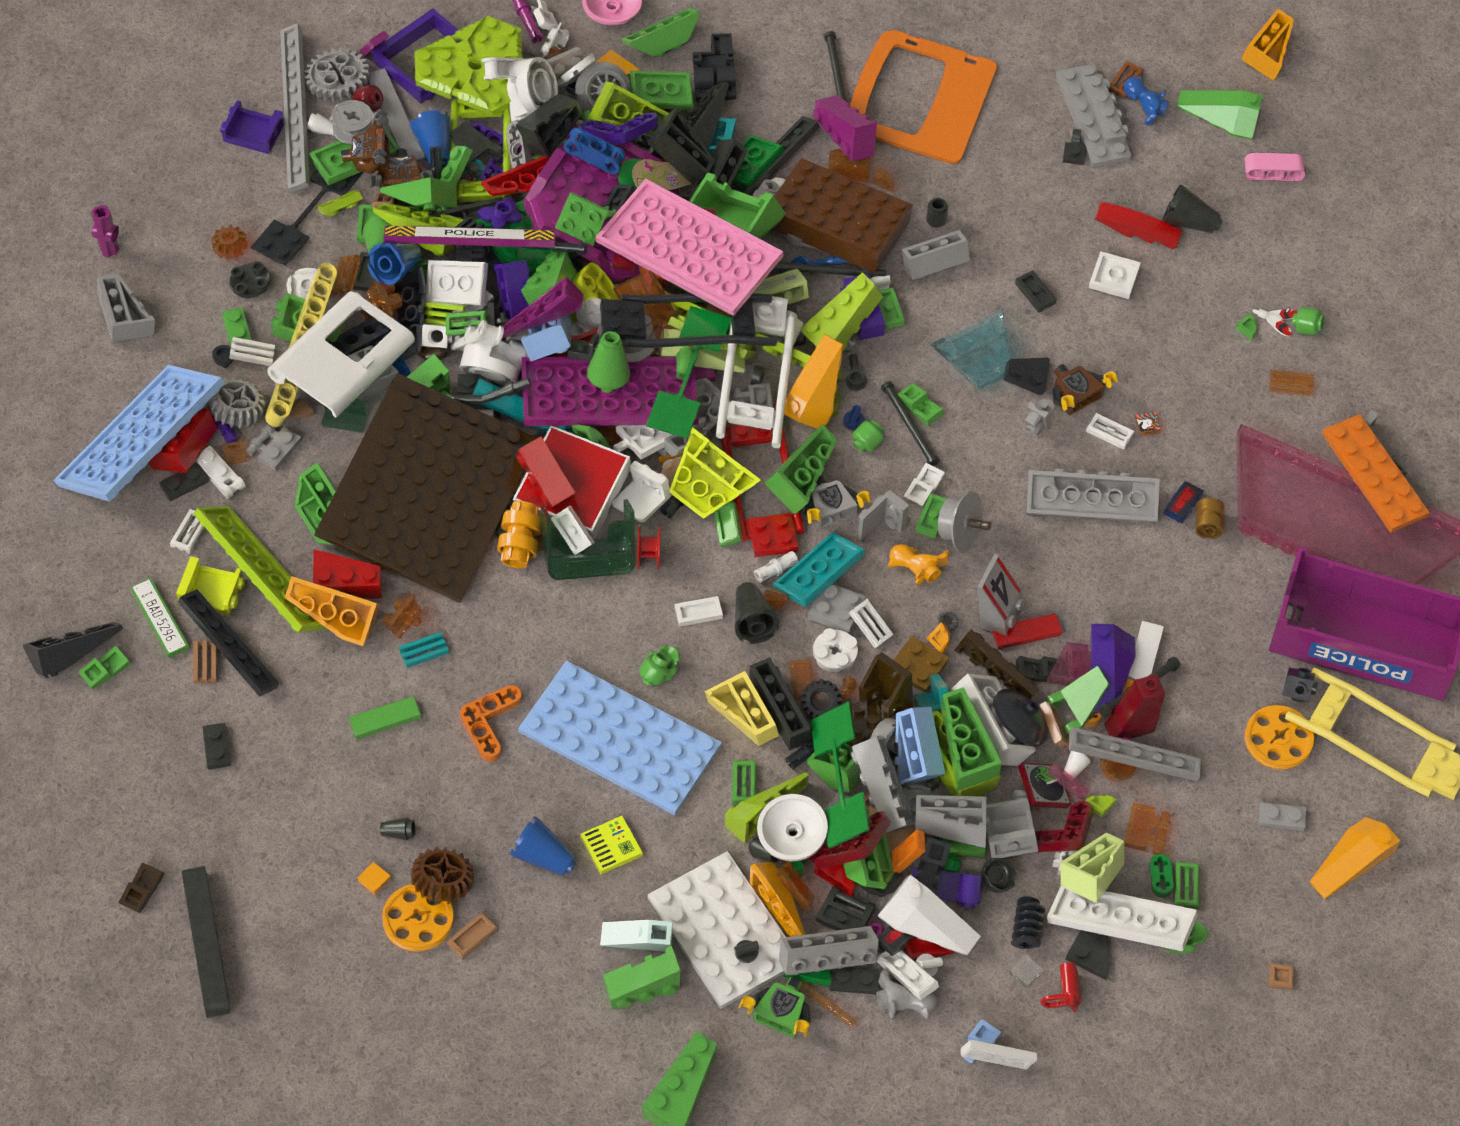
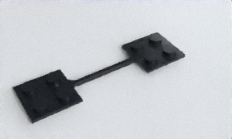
(284, 241)

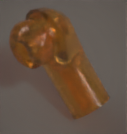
(847, 688)

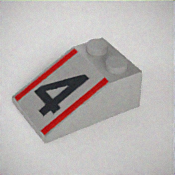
(999, 597)

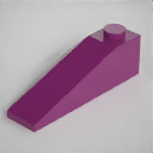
(552, 305)

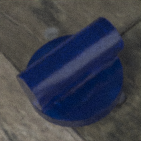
(853, 418)

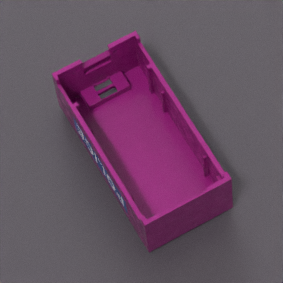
(1369, 626)

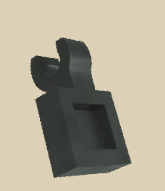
(1074, 151)

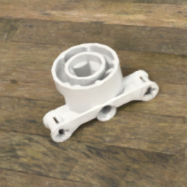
(529, 82)
(488, 355)

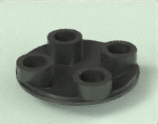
(250, 280)

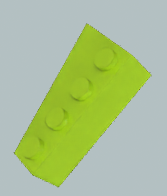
(844, 312)

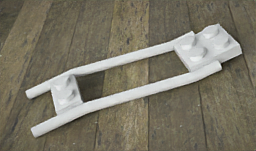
(768, 319)

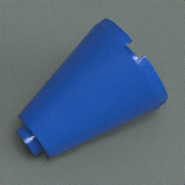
(433, 130)
(393, 261)
(543, 849)

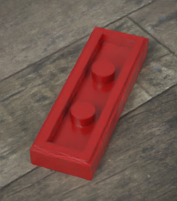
(1029, 631)

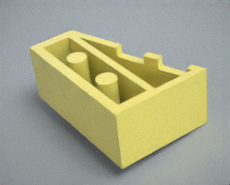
(743, 708)

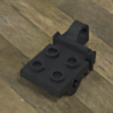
(715, 67)

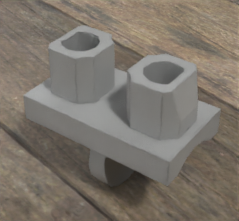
(1039, 416)

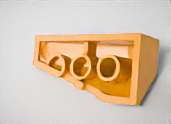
(814, 390)
(340, 612)
(1356, 853)
(776, 897)

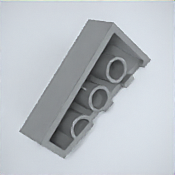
(882, 781)

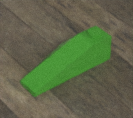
(825, 768)

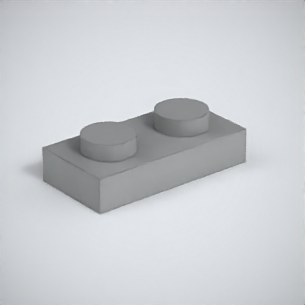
(1282, 816)

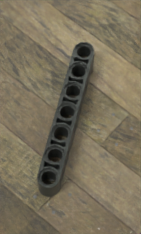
(205, 942)

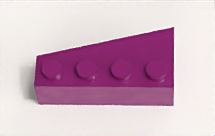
(846, 127)

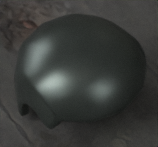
(998, 875)

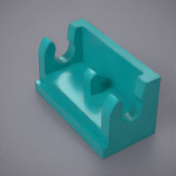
(723, 132)

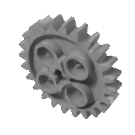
(324, 81)

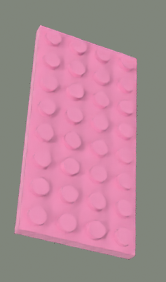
(689, 247)

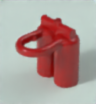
(1070, 989)

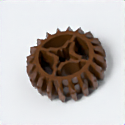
(428, 879)

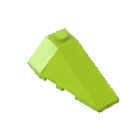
(744, 817)

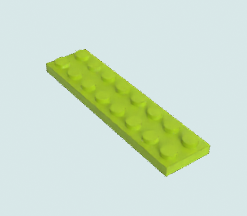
(255, 562)

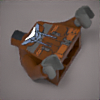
(372, 148)
(401, 170)

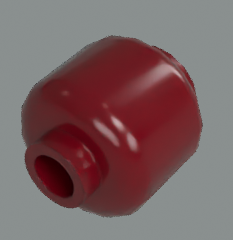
(370, 95)

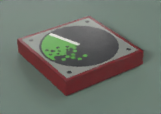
(1041, 788)

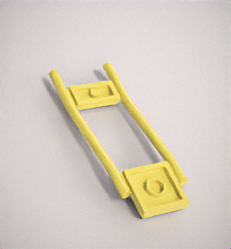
(1439, 766)

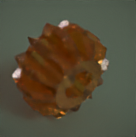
(229, 242)

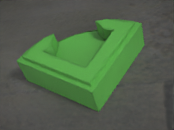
(1247, 326)

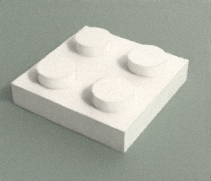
(1114, 275)

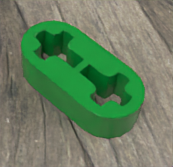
(1166, 875)

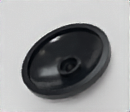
(1021, 717)

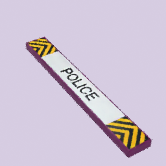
(469, 236)

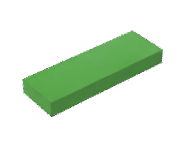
(384, 717)

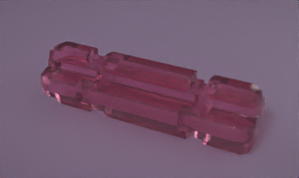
(1067, 781)

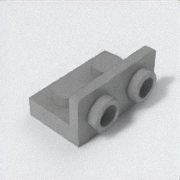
(563, 63)

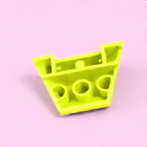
(708, 477)

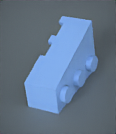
(548, 338)
(918, 746)

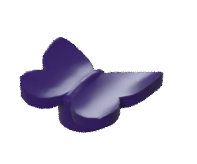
(502, 213)

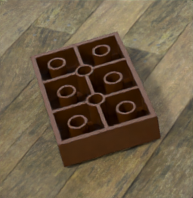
(841, 215)

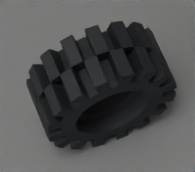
(814, 688)

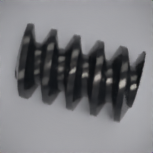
(1028, 923)

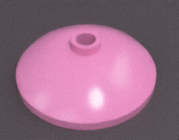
(622, 11)

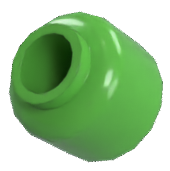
(1308, 321)
(868, 436)

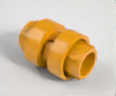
(521, 526)

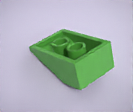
(425, 193)

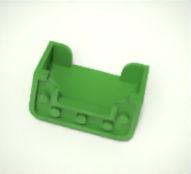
(739, 209)

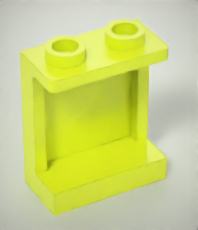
(215, 585)

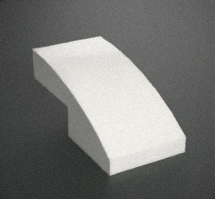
(924, 484)

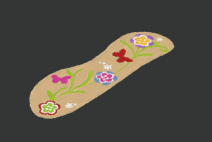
(659, 173)

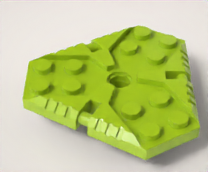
(453, 65)

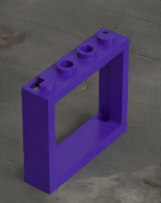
(402, 40)

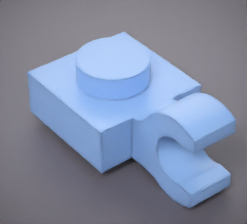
(985, 1033)

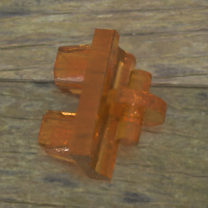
(380, 297)
(406, 615)

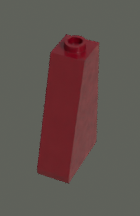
(1137, 710)

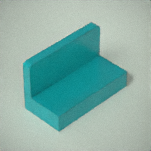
(933, 698)

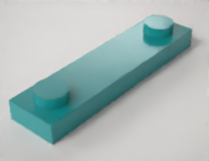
(509, 406)

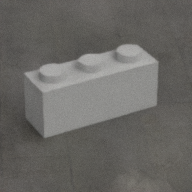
(935, 255)

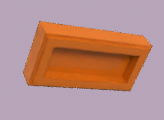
(908, 851)

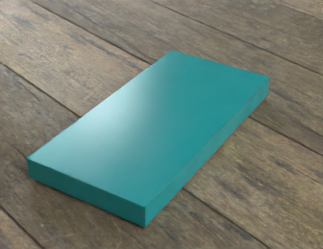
(819, 569)

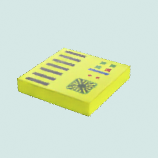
(611, 845)

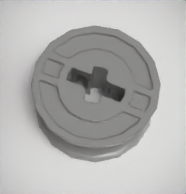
(350, 119)

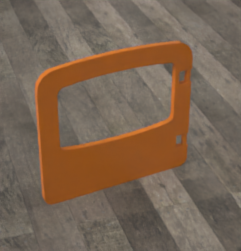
(955, 105)

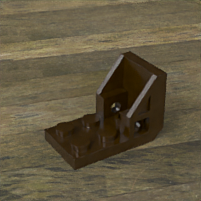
(882, 694)

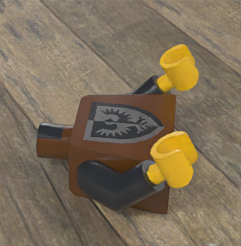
(1079, 387)

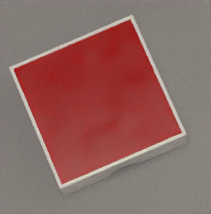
(592, 472)

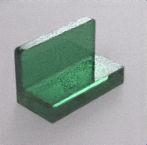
(351, 419)

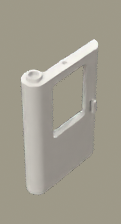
(329, 373)

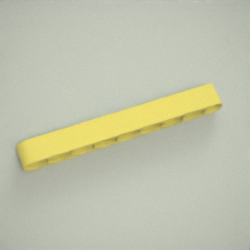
(307, 318)

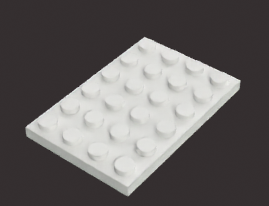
(710, 916)

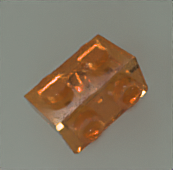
(855, 170)

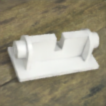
(557, 37)

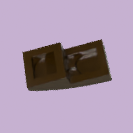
(142, 887)

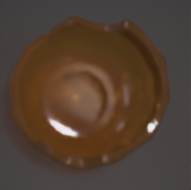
(1116, 771)

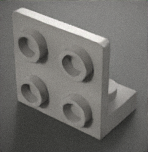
(887, 508)

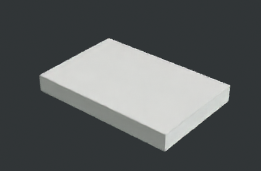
(456, 282)

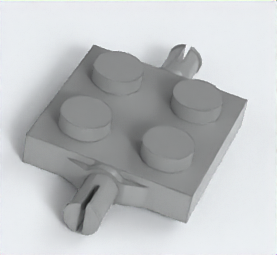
(833, 606)

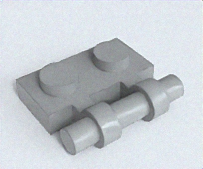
(758, 395)
(277, 450)

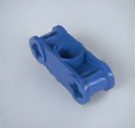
(594, 151)

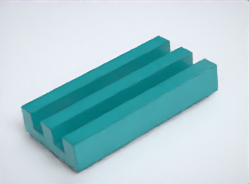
(422, 646)

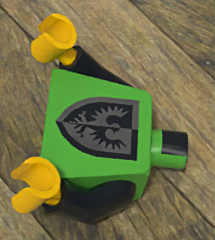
(780, 1008)

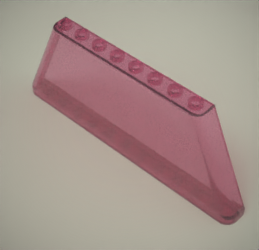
(1313, 504)

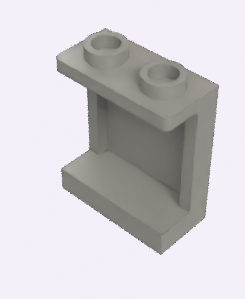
(1010, 828)

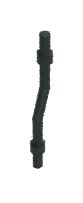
(509, 389)

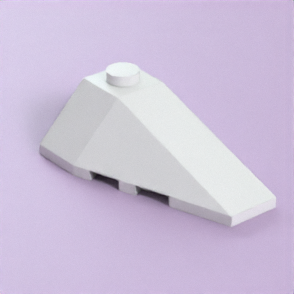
(922, 914)

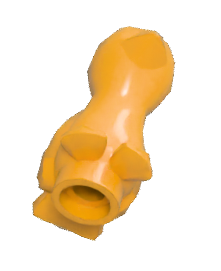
(922, 565)

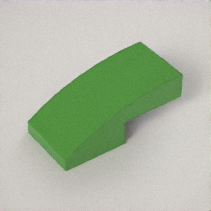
(918, 403)
(590, 434)
(102, 670)

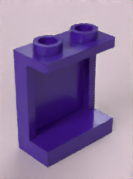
(252, 128)

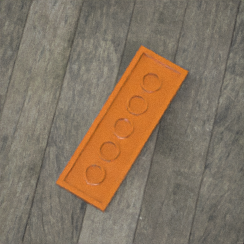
(1375, 473)

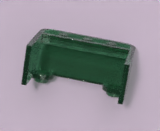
(603, 558)

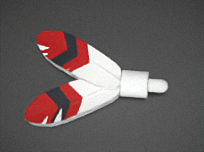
(1275, 319)

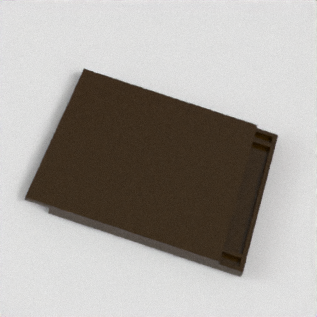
(426, 488)

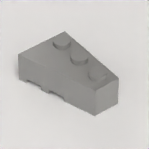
(953, 817)

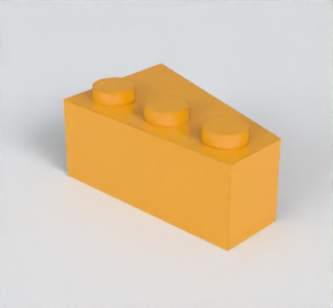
(1269, 45)

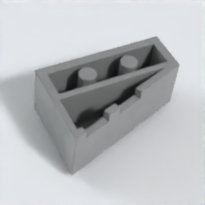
(122, 311)

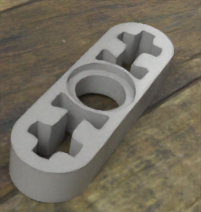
(514, 142)

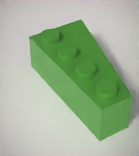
(799, 473)

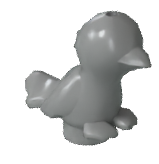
(898, 998)

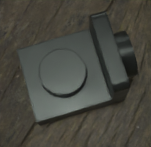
(583, 350)

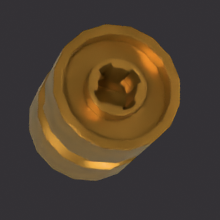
(1209, 518)

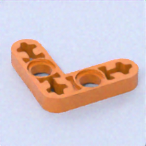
(482, 714)

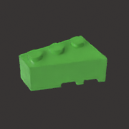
(432, 374)

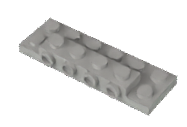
(1095, 114)
(1092, 495)

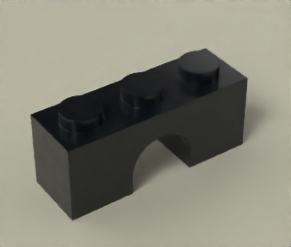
(932, 863)

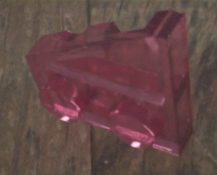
(1071, 664)

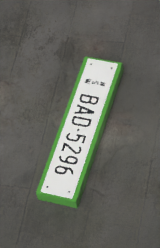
(159, 618)

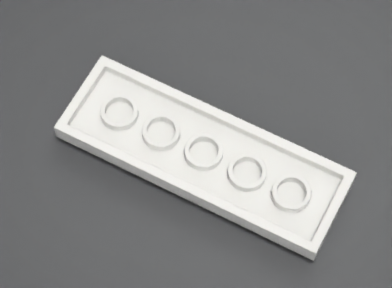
(1125, 918)

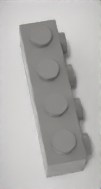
(828, 950)

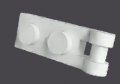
(219, 472)

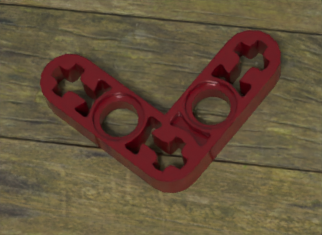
(1063, 839)
(858, 848)

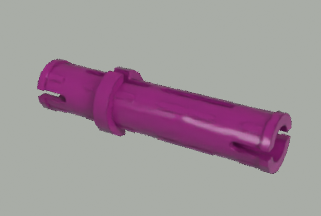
(524, 11)

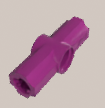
(105, 231)

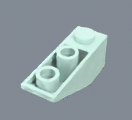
(637, 934)

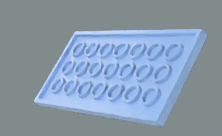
(139, 432)
(620, 737)

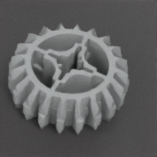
(237, 403)

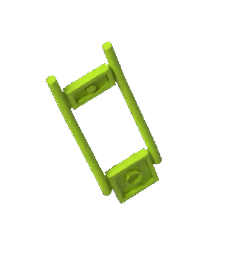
(473, 190)

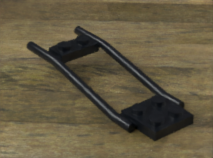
(628, 321)

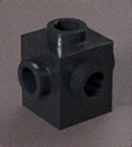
(1300, 684)

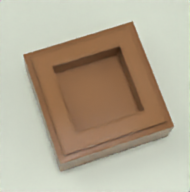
(1281, 976)

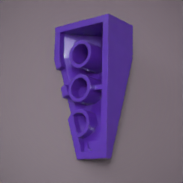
(1114, 654)

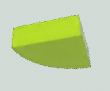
(1101, 804)

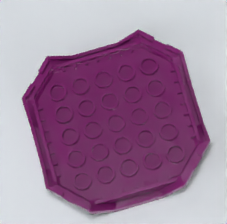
(571, 174)

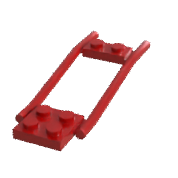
(767, 533)

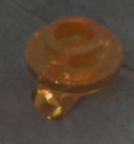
(775, 598)

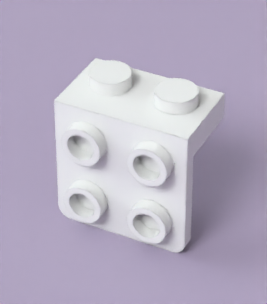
(645, 492)

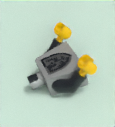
(833, 503)

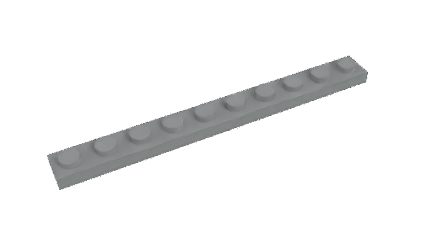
(295, 108)

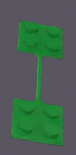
(675, 412)
(849, 815)

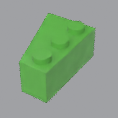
(548, 274)
(644, 981)

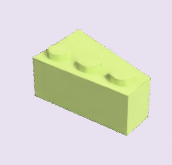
(1093, 867)

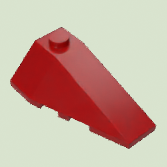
(515, 180)

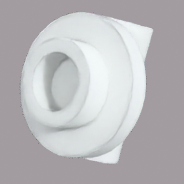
(881, 282)
(929, 963)

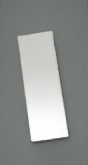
(1146, 650)
(908, 973)
(998, 1054)

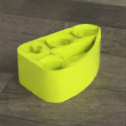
(594, 283)

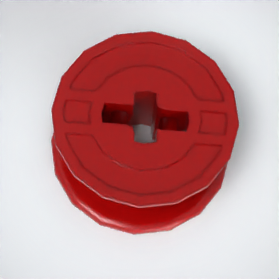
(649, 547)

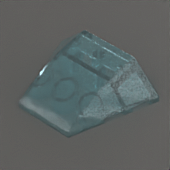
(978, 351)

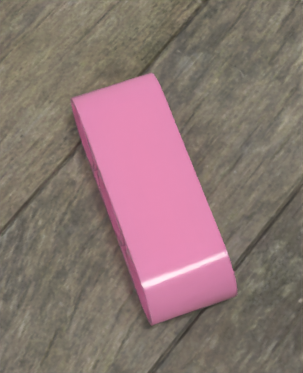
(1274, 166)

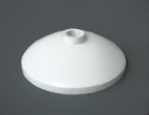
(790, 814)

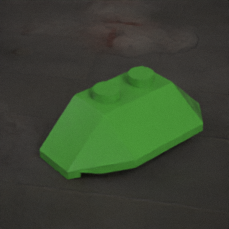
(665, 34)
(314, 496)
(873, 870)

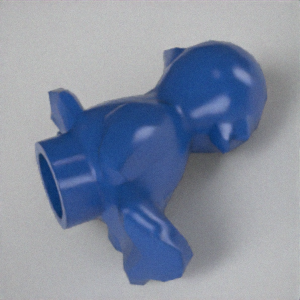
(1151, 101)

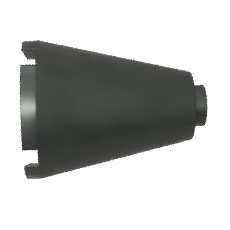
(1191, 212)
(753, 615)

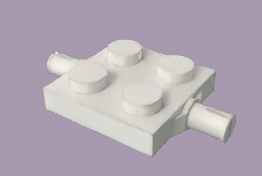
(640, 439)

